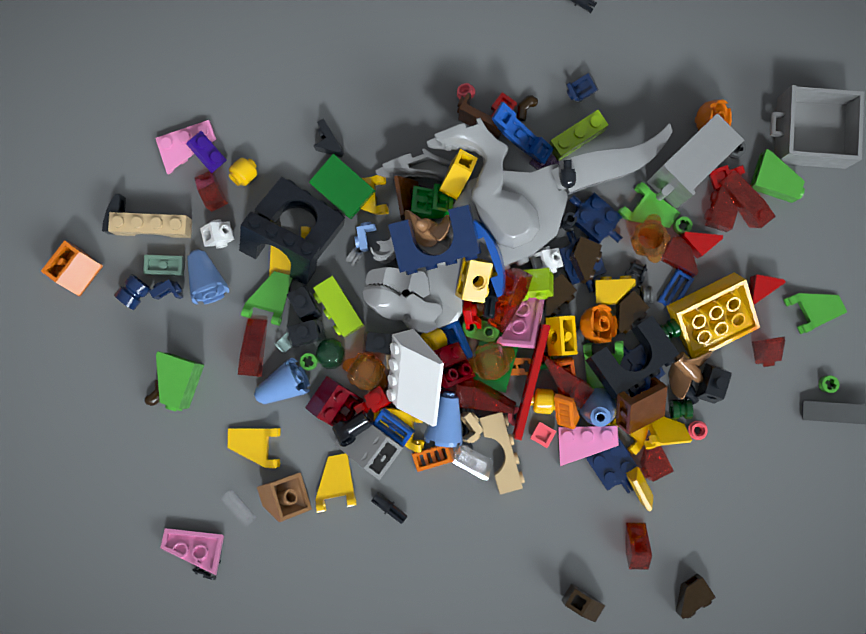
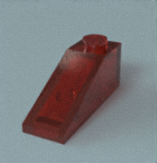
(747, 201)
(515, 290)
(253, 348)
(569, 383)
(478, 395)

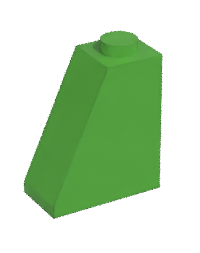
(776, 178)

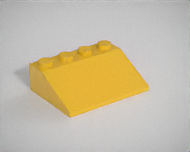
(715, 315)

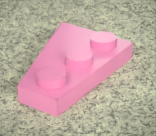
(174, 147)
(524, 325)
(585, 441)
(194, 547)

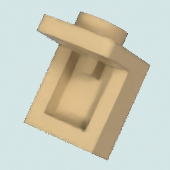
(471, 422)

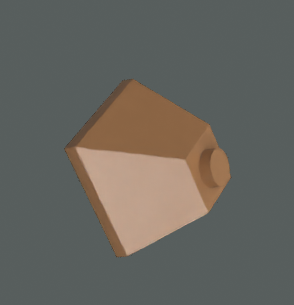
(285, 497)

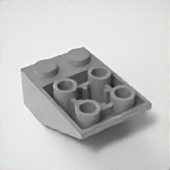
(373, 451)

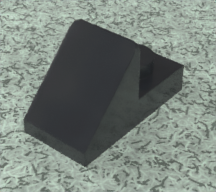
(329, 144)

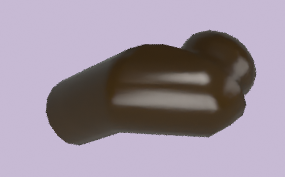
(526, 103)
(153, 398)

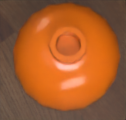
(710, 109)
(598, 324)

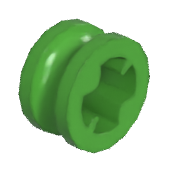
(684, 220)
(303, 363)
(834, 382)

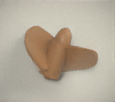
(427, 231)
(684, 371)

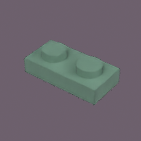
(163, 265)

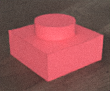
(543, 434)

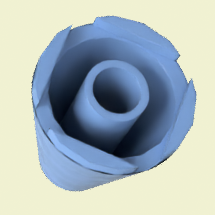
(204, 279)
(283, 383)
(599, 408)
(448, 428)

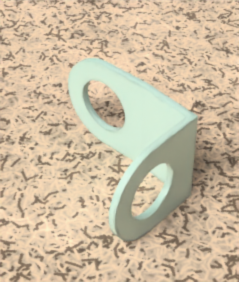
(283, 344)

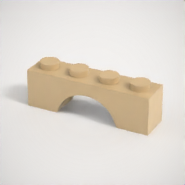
(159, 224)
(507, 477)

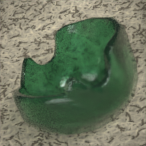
(330, 353)

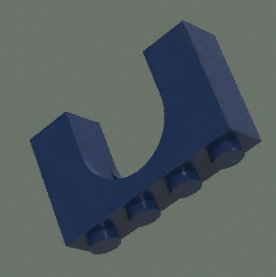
(412, 257)

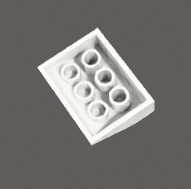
(414, 376)

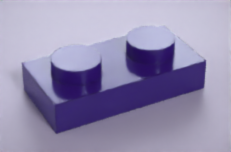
(206, 151)

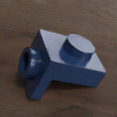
(582, 88)
(163, 288)

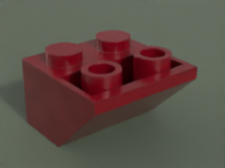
(456, 366)
(333, 402)

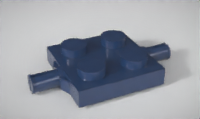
(596, 218)
(569, 269)
(634, 361)
(612, 466)

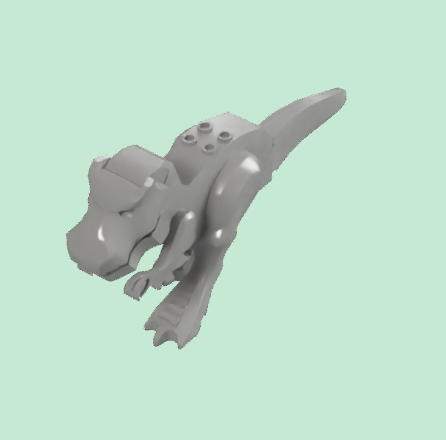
(515, 208)

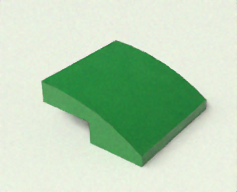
(430, 202)

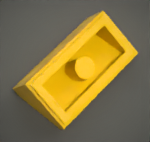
(641, 487)

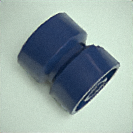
(132, 292)

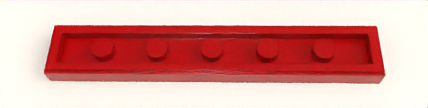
(530, 382)

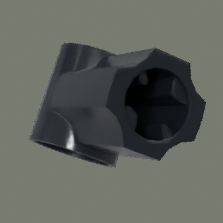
(348, 430)

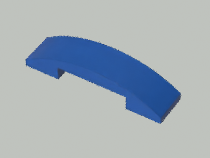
(520, 135)
(499, 280)

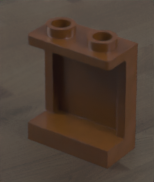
(469, 114)
(642, 409)

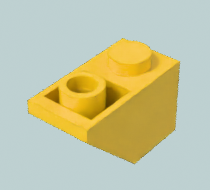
(458, 174)
(613, 291)

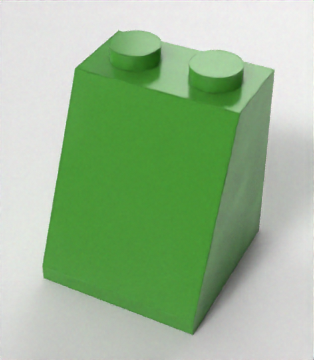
(177, 380)

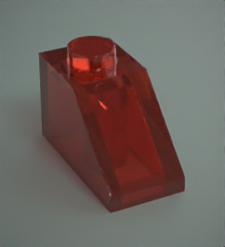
(210, 191)
(680, 256)
(768, 351)
(655, 464)
(638, 546)

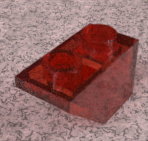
(722, 211)

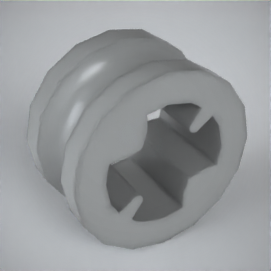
(354, 257)

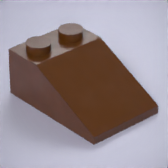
(404, 193)

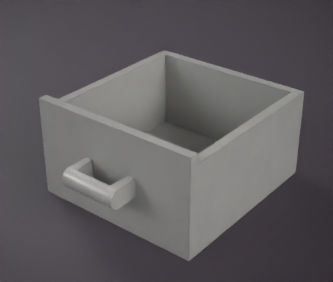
(818, 127)
(695, 161)

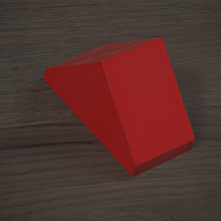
(701, 242)
(761, 286)

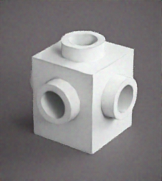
(217, 233)
(549, 257)

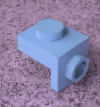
(361, 239)

